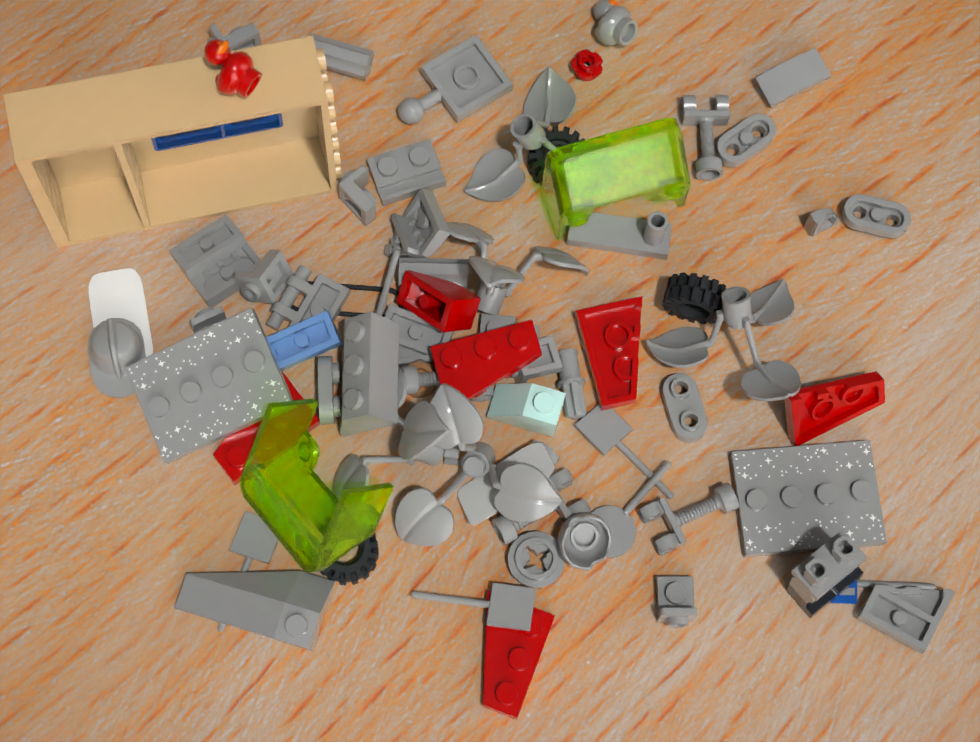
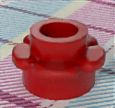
(583, 72)

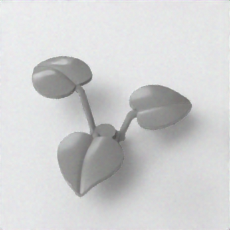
(498, 172)
(495, 276)
(767, 306)
(420, 434)
(522, 488)

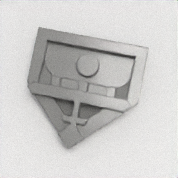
(419, 229)

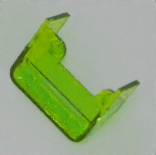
(613, 170)
(295, 501)

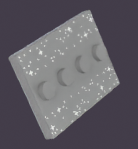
(208, 385)
(806, 496)

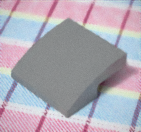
(214, 258)

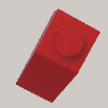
(438, 301)

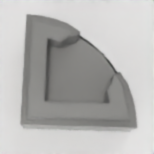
(820, 221)

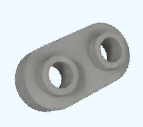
(744, 142)
(875, 213)
(328, 403)
(684, 406)

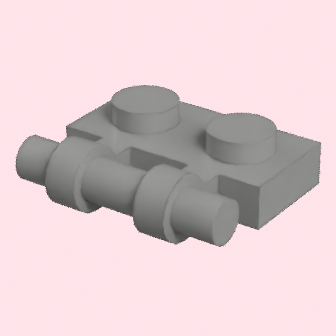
(320, 297)

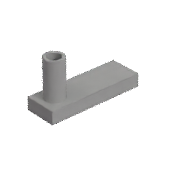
(624, 234)

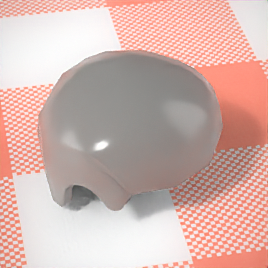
(584, 540)

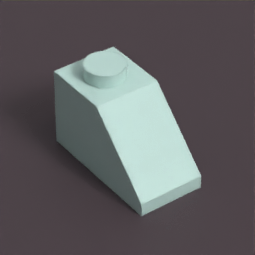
(527, 407)

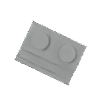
(406, 171)

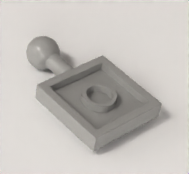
(460, 78)

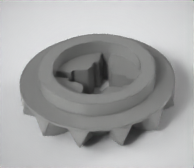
(538, 543)

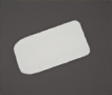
(120, 296)
(479, 494)

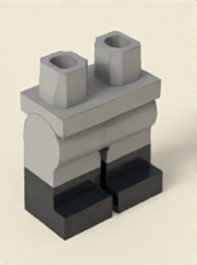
(828, 567)

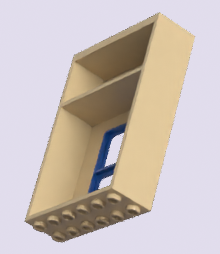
(106, 172)

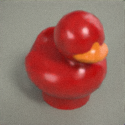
(237, 70)

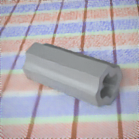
(345, 57)
(448, 269)

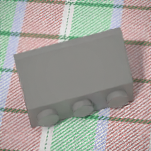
(369, 373)

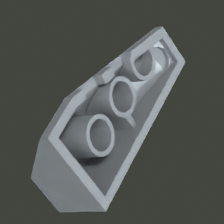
(270, 604)

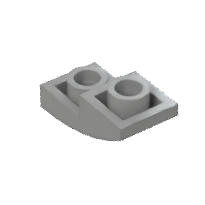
(793, 77)

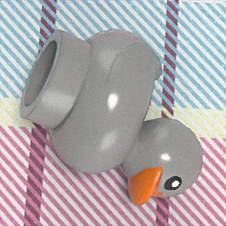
(614, 23)

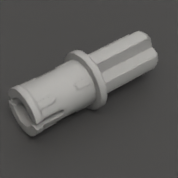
(572, 384)

